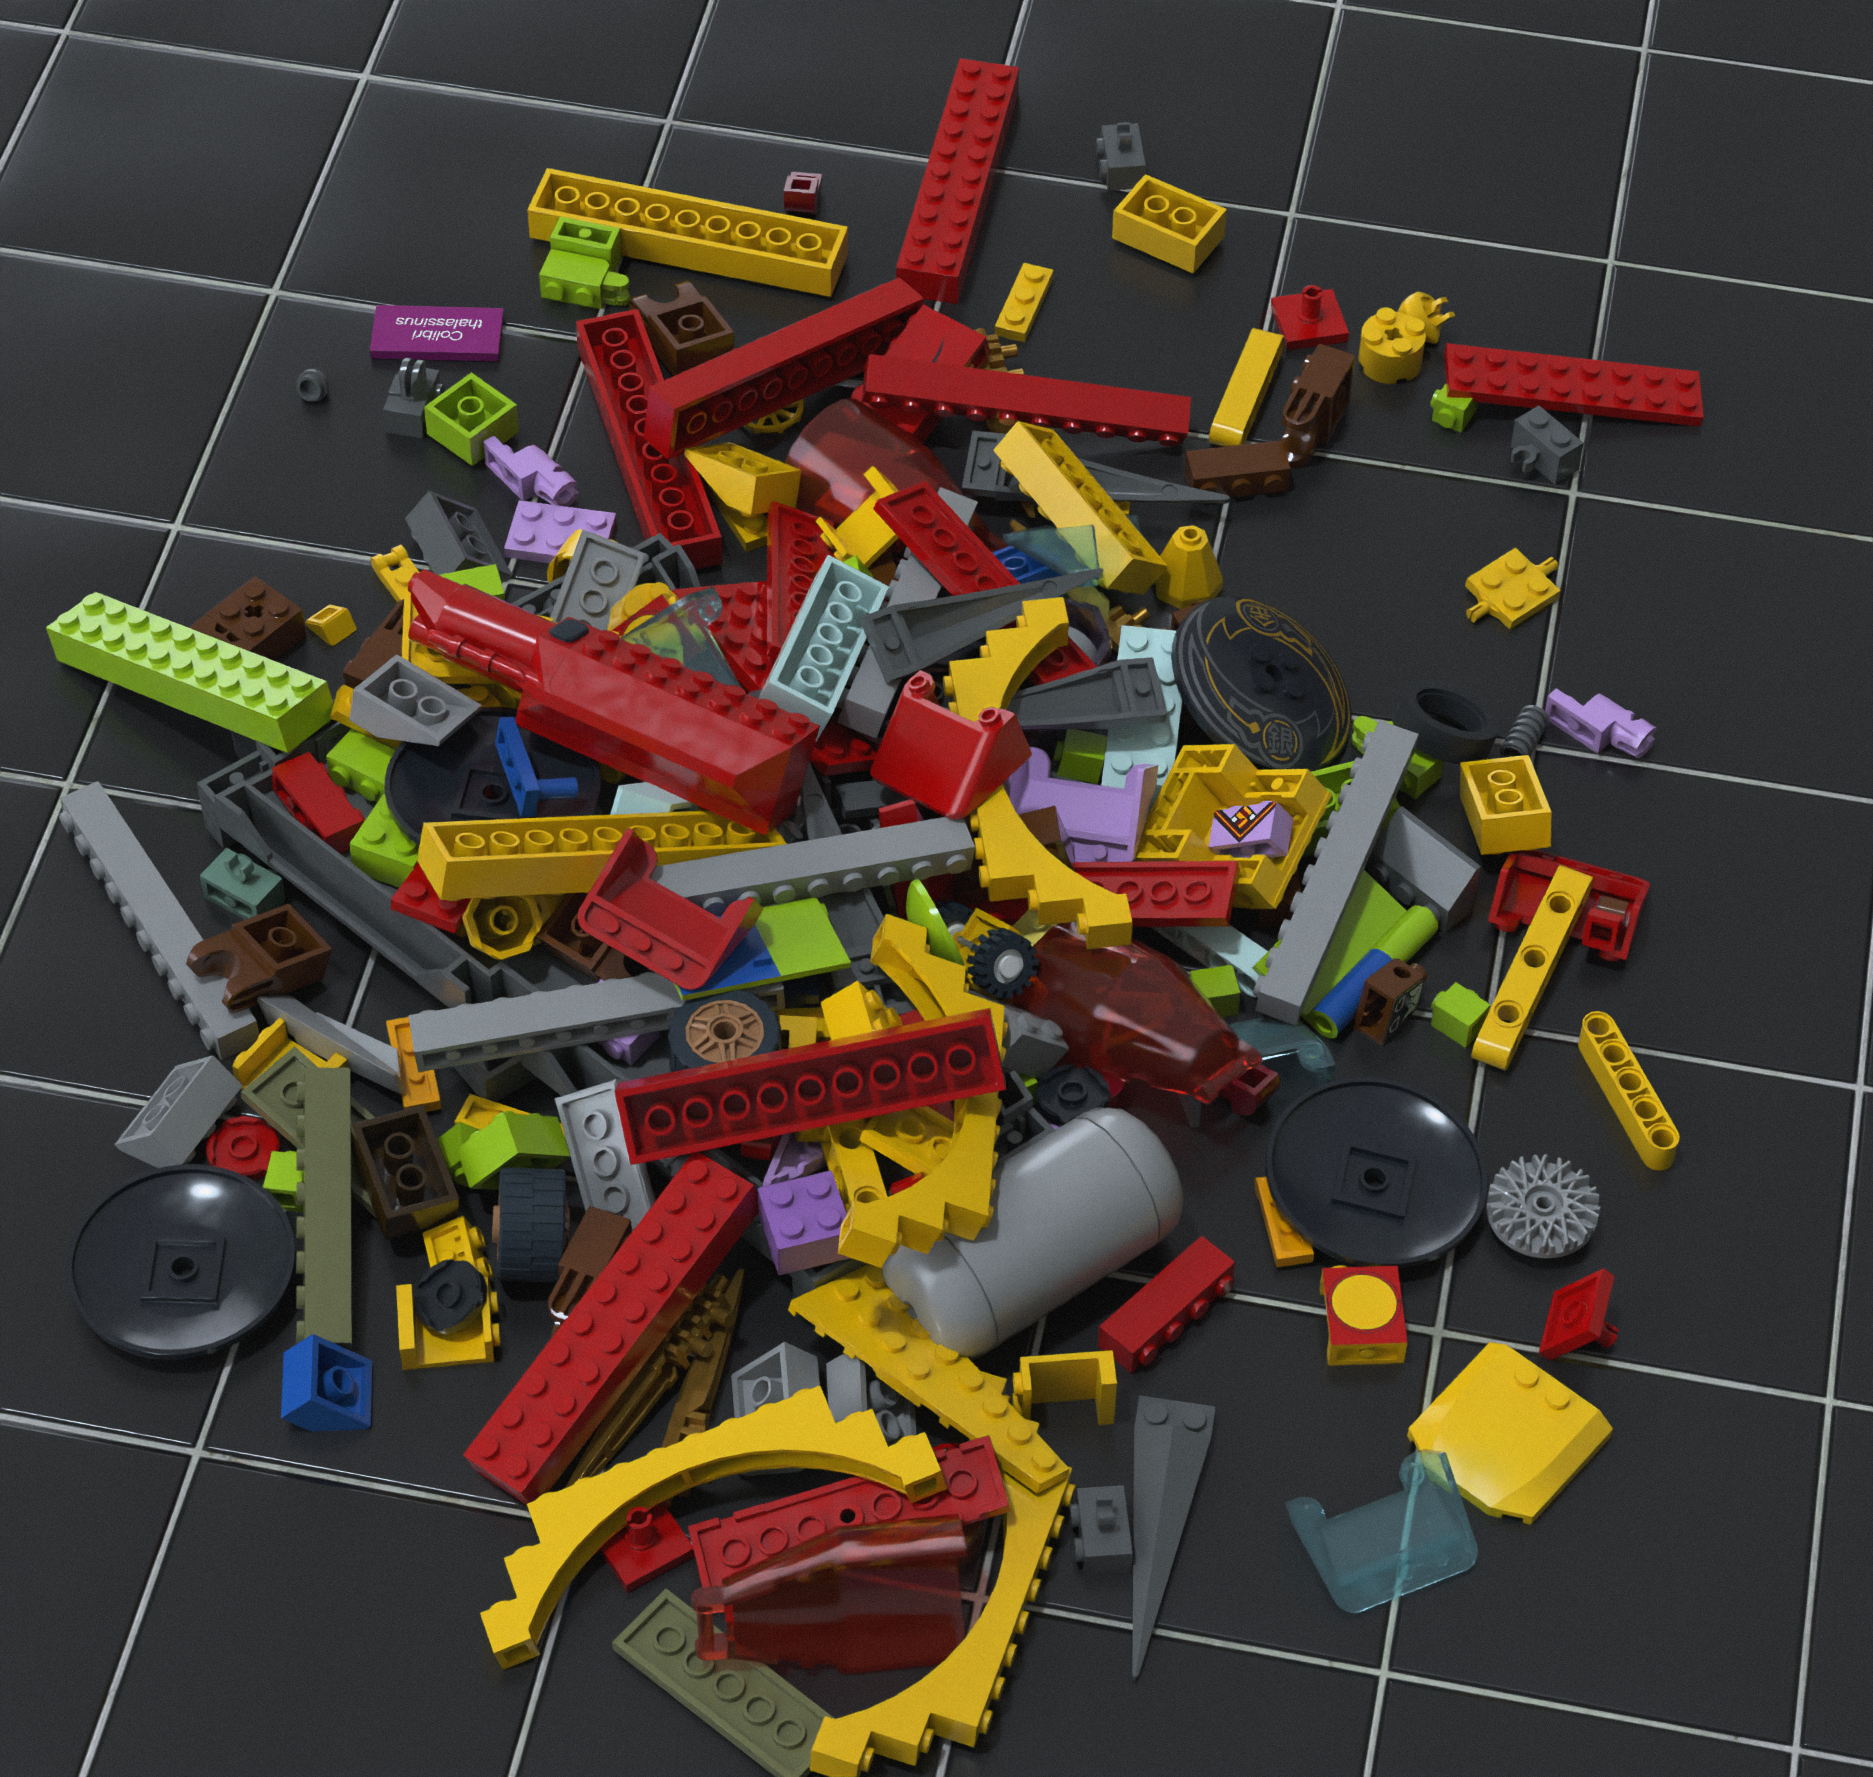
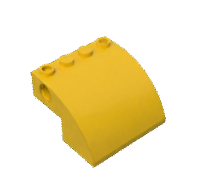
(1223, 777)

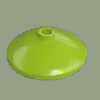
(923, 912)

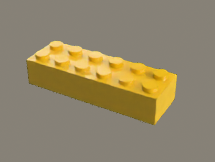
(1074, 498)

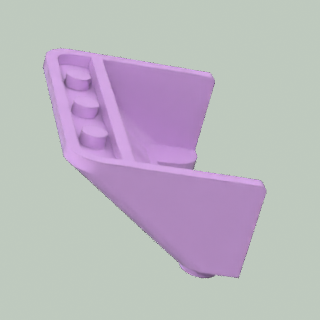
(1099, 819)

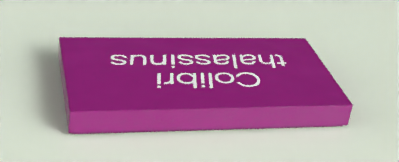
(437, 333)

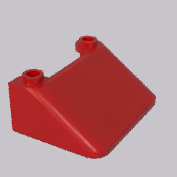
(943, 756)
(1525, 882)
(658, 924)

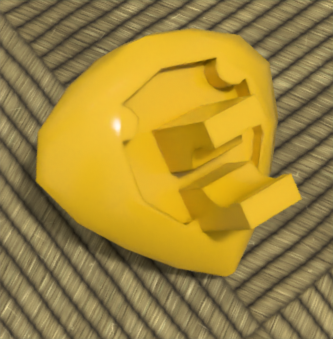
(1428, 310)

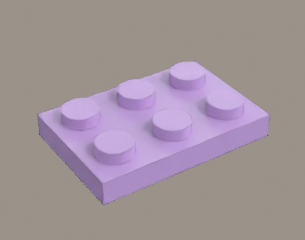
(542, 529)

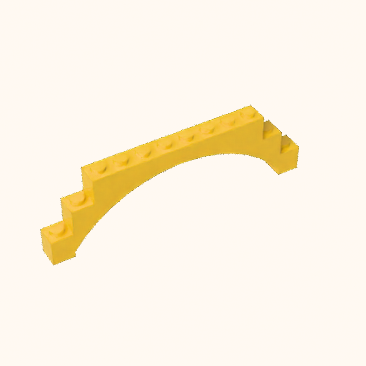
(1010, 854)
(960, 1187)
(592, 1510)
(958, 1691)

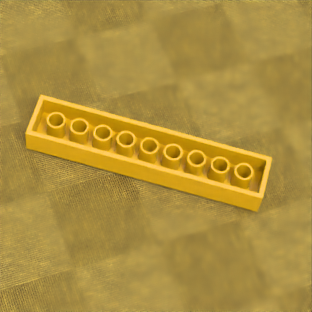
(697, 231)
(565, 852)

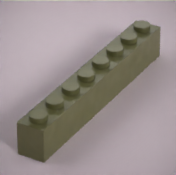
(325, 1204)

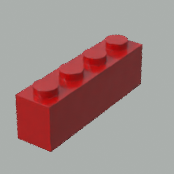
(1167, 1304)

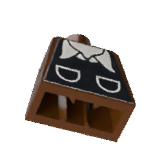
(1391, 986)

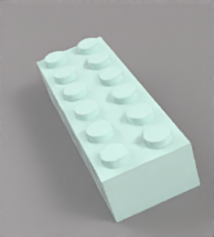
(823, 642)
(1146, 742)

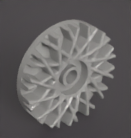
(1542, 1207)

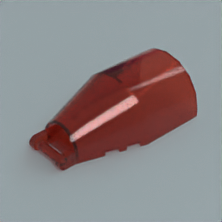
(845, 445)
(1133, 1015)
(844, 1599)

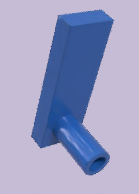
(520, 774)

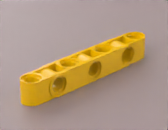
(1525, 984)
(852, 1163)

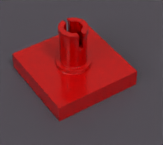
(1309, 318)
(1578, 1316)
(646, 1547)

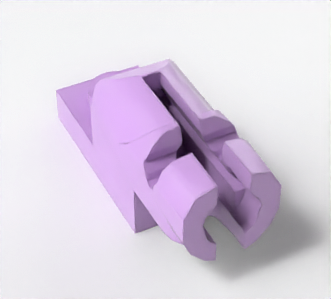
(530, 473)
(1600, 723)

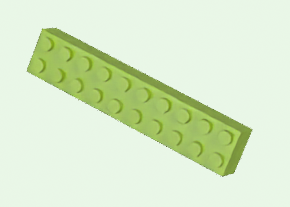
(192, 671)

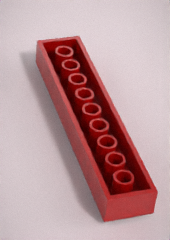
(958, 180)
(776, 369)
(662, 491)
(810, 1086)
(614, 1329)

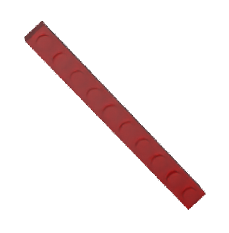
(1027, 399)

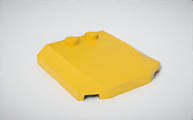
(1511, 1433)

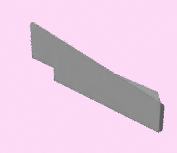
(326, 1036)

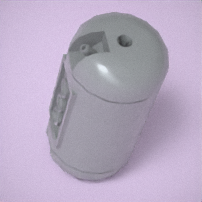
(1057, 1227)

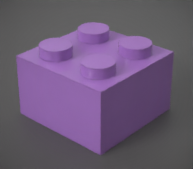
(802, 1221)

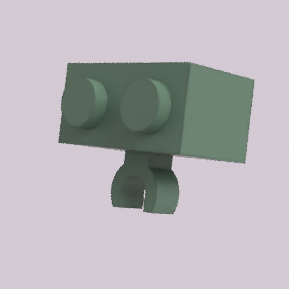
(242, 885)

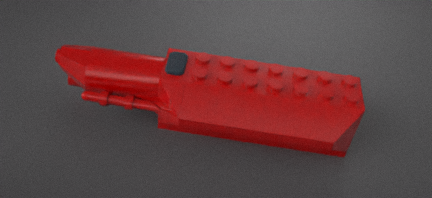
(625, 703)

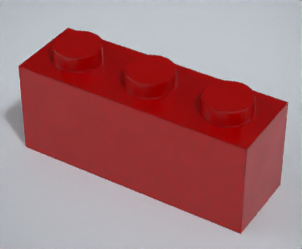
(316, 801)

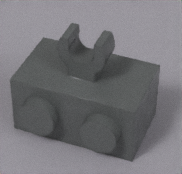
(1121, 155)
(1545, 445)
(1103, 1531)

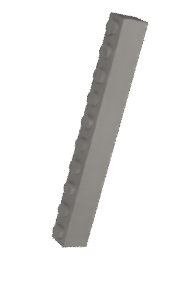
(870, 696)
(823, 865)
(1336, 872)
(155, 915)
(552, 1020)

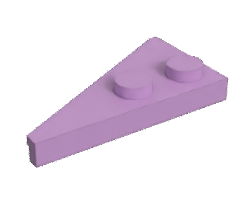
(794, 1160)

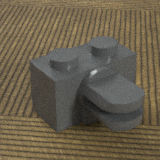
(408, 395)

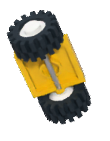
(991, 950)

